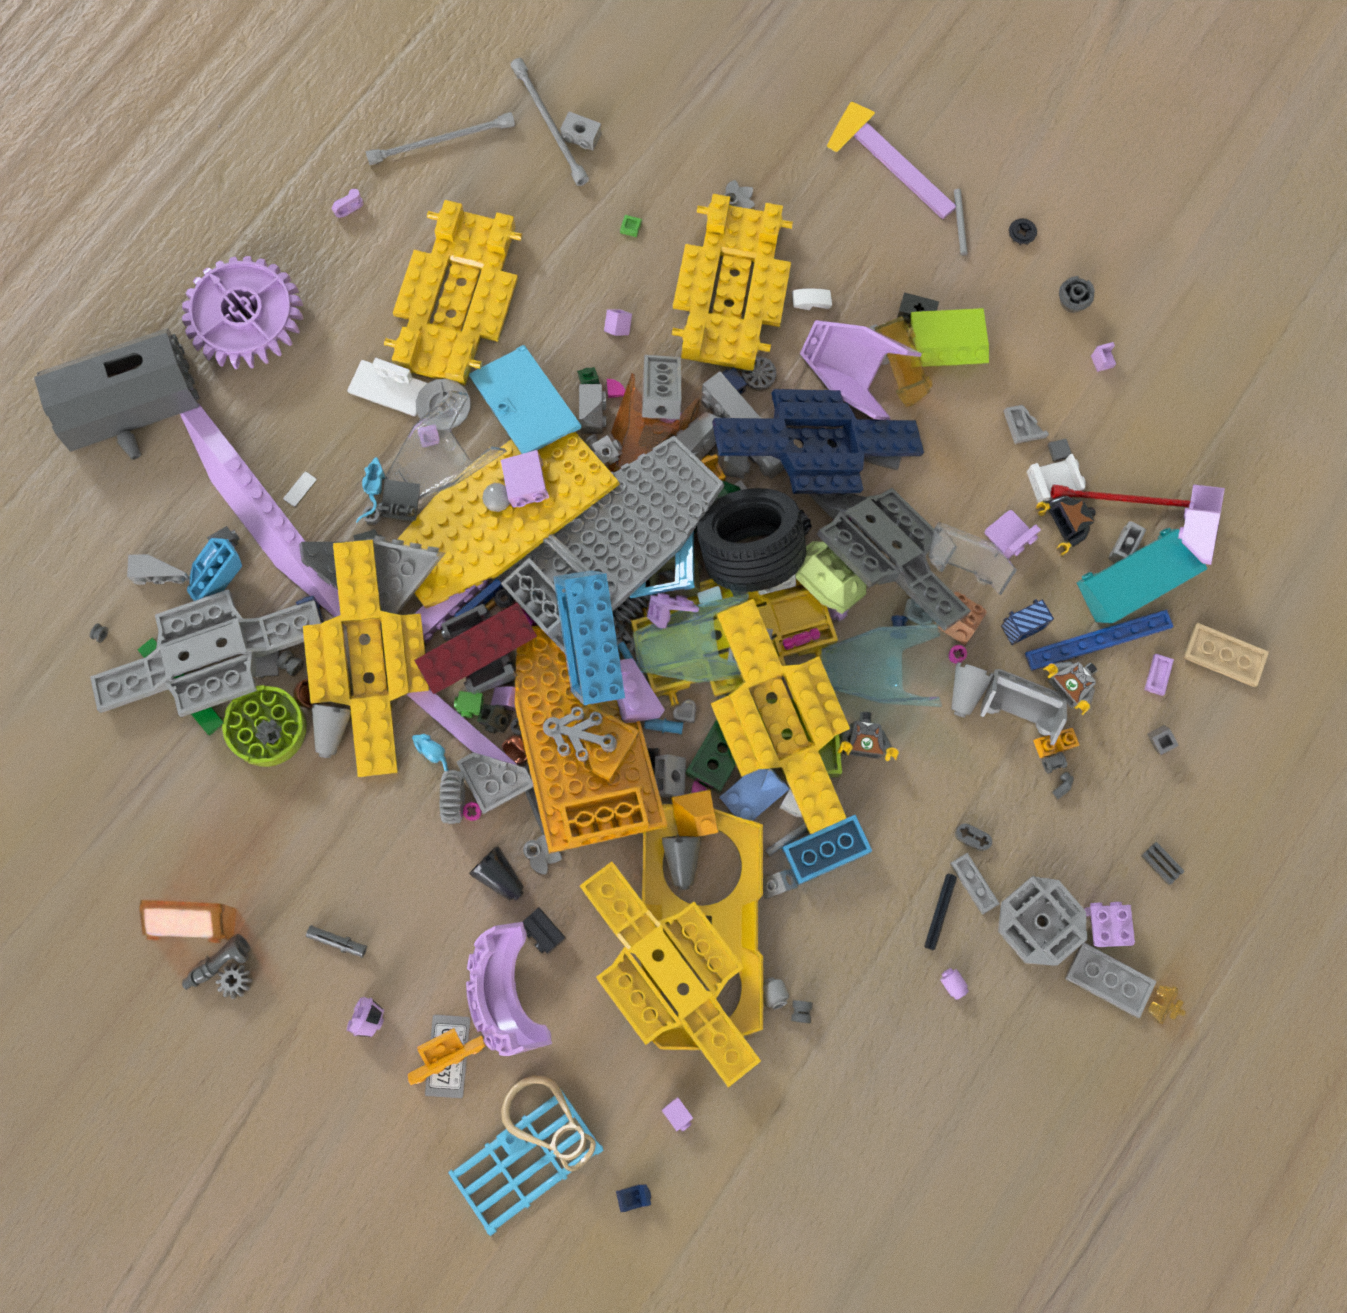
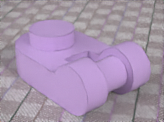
(347, 204)

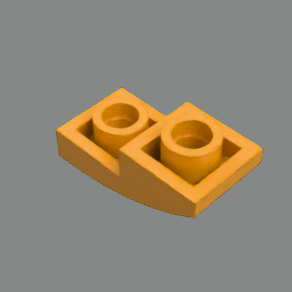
(1065, 741)

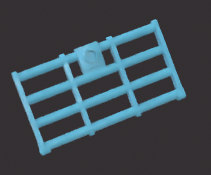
(516, 1149)

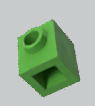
(469, 704)

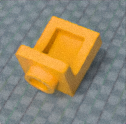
(712, 464)

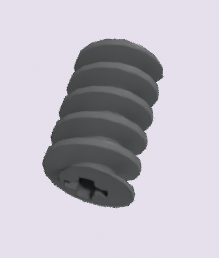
(629, 608)

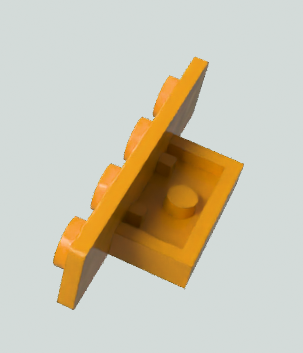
(442, 1052)

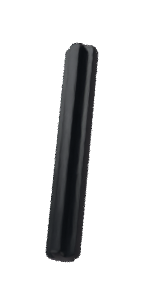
(940, 912)

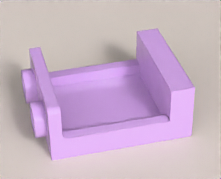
(524, 479)

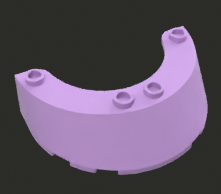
(494, 995)

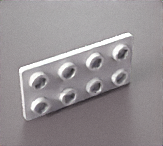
(386, 385)

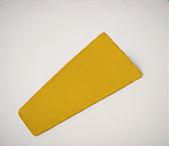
(850, 123)

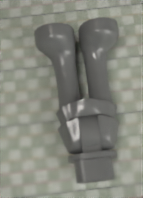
(234, 948)

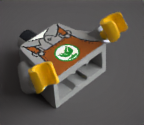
(1073, 682)

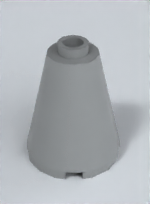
(968, 688)
(329, 727)

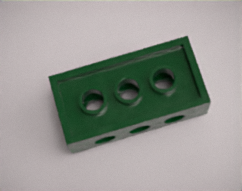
(708, 753)

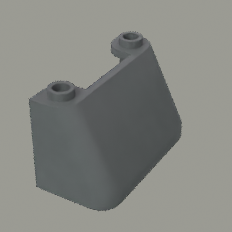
(495, 673)

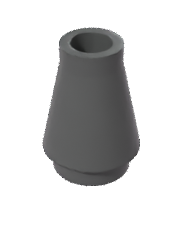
(129, 444)

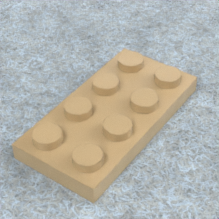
(1225, 655)

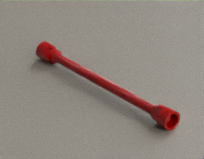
(1060, 490)

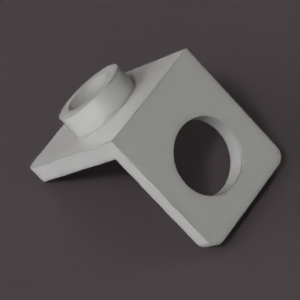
(778, 884)

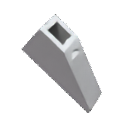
(149, 569)

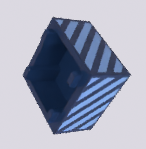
(1027, 621)

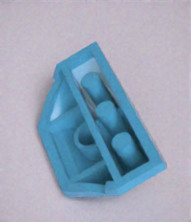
(213, 569)

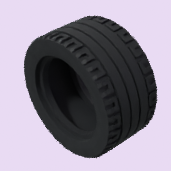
(756, 563)

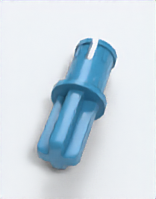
(664, 725)

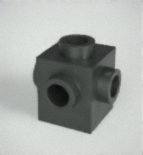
(494, 718)

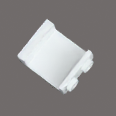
(1059, 473)

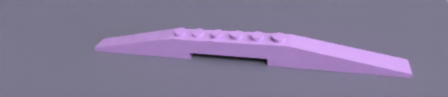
(256, 507)

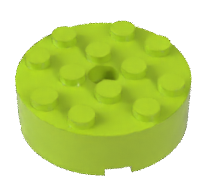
(249, 711)

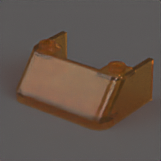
(187, 919)

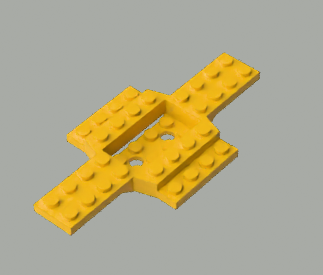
(328, 659)
(745, 729)
(702, 951)

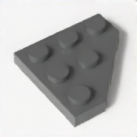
(321, 559)

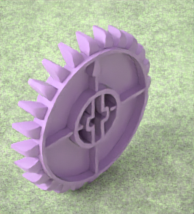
(241, 287)

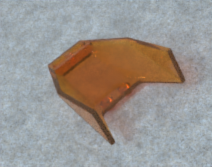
(641, 433)

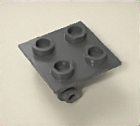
(399, 500)

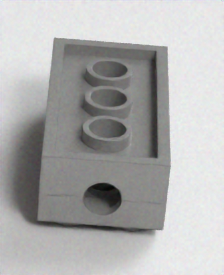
(661, 387)

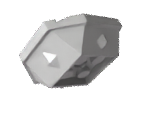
(1063, 920)

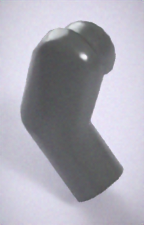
(1065, 787)

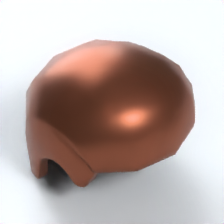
(302, 694)
(514, 749)

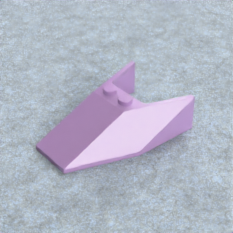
(848, 360)

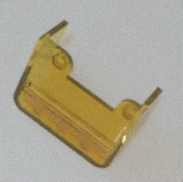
(907, 369)

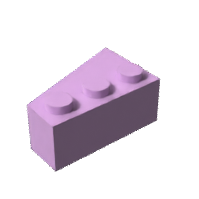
(639, 700)

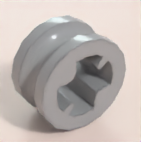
(372, 521)

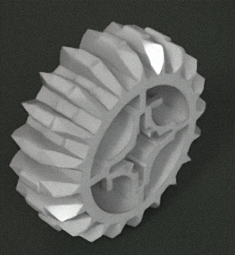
(452, 796)

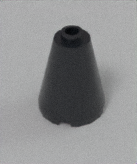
(498, 875)

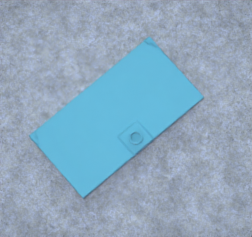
(524, 400)

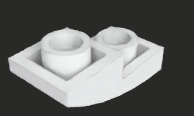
(808, 298)

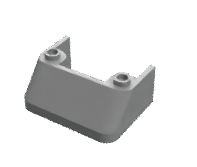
(1027, 701)

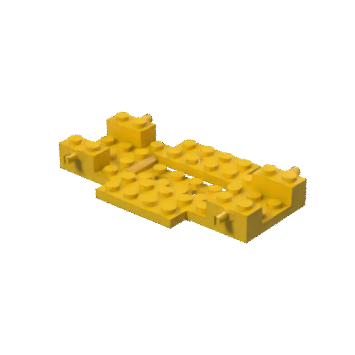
(741, 238)
(471, 246)
(786, 612)

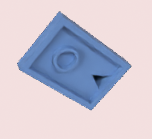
(754, 793)

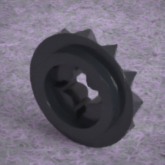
(1026, 226)

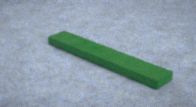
(206, 718)

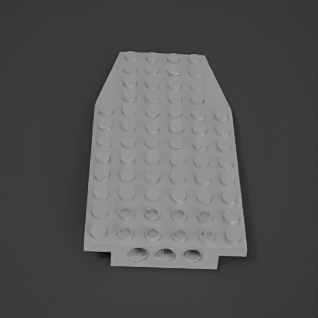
(622, 534)

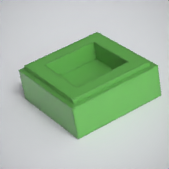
(630, 226)

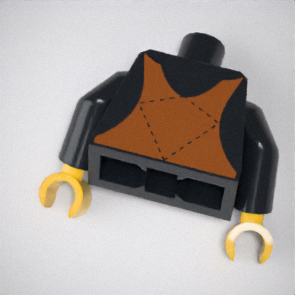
(1071, 518)

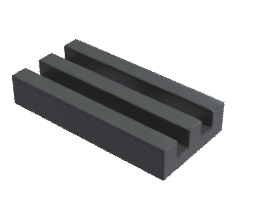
(1168, 858)

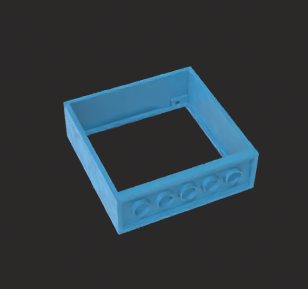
(589, 637)

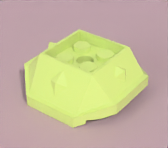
(830, 578)

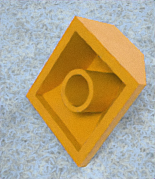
(695, 814)

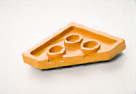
(601, 762)

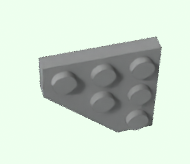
(493, 780)

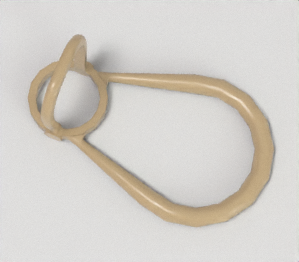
(536, 1079)

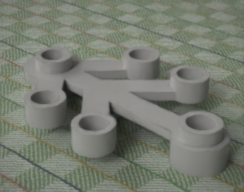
(577, 732)

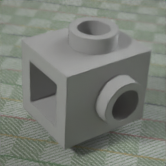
(601, 449)

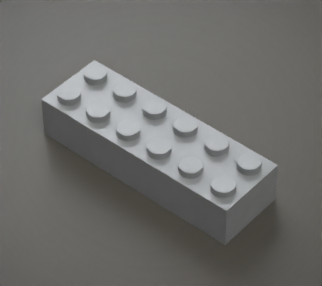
(728, 403)

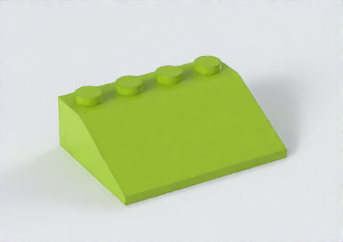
(951, 337)

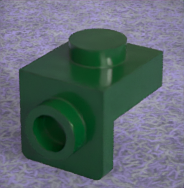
(588, 376)

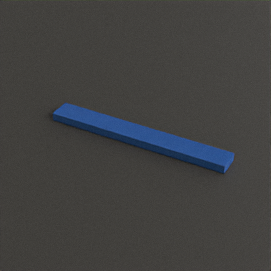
(1099, 640)

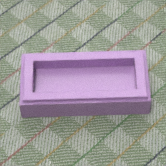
(1159, 674)

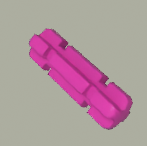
(801, 638)

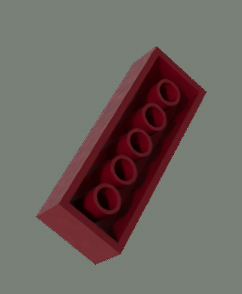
(475, 648)

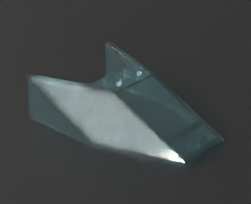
(687, 645)
(872, 664)

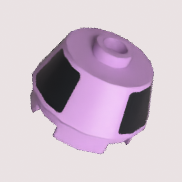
(366, 1018)

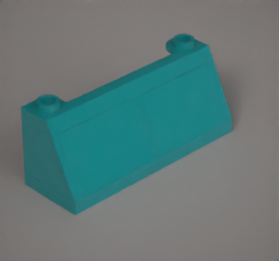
(1139, 577)

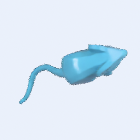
(372, 483)
(430, 749)

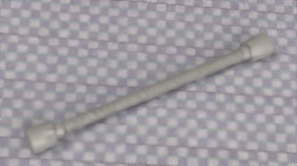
(376, 155)
(578, 173)

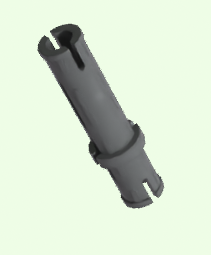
(358, 949)

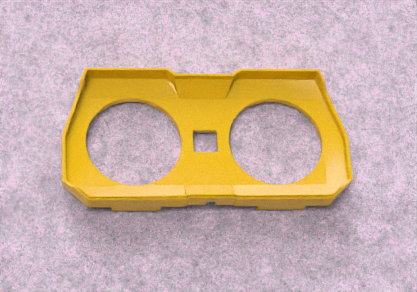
(732, 918)

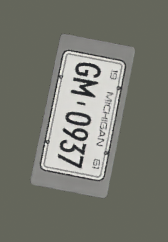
(451, 1080)

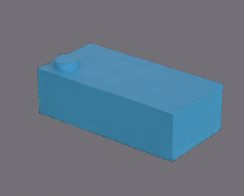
(827, 849)

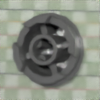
(1076, 294)

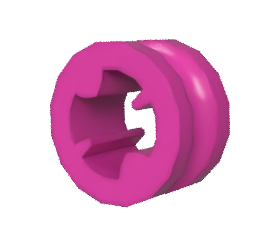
(954, 649)
(466, 812)

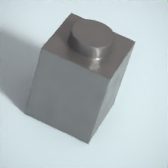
(1162, 739)

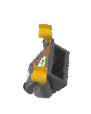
(866, 740)

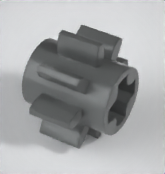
(268, 732)

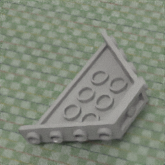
(401, 571)

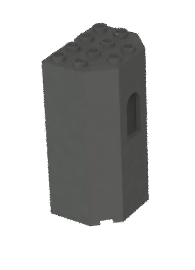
(93, 408)

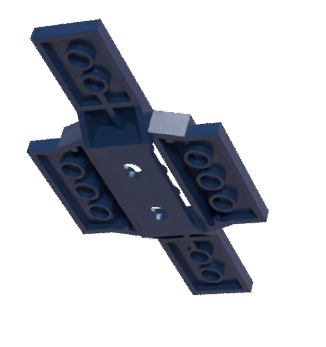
(816, 465)

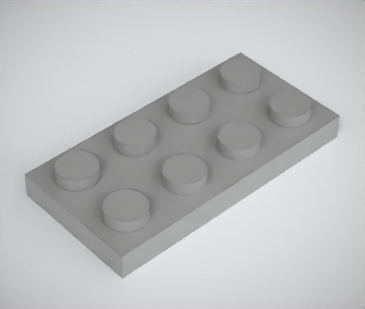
(1110, 980)

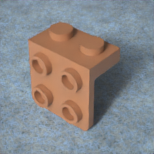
(965, 628)

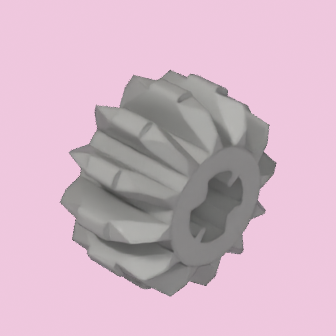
(240, 975)

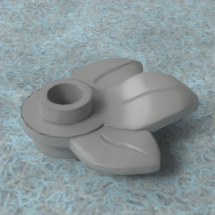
(739, 195)
(540, 859)

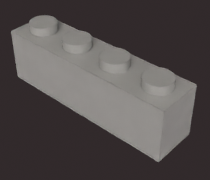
(699, 435)

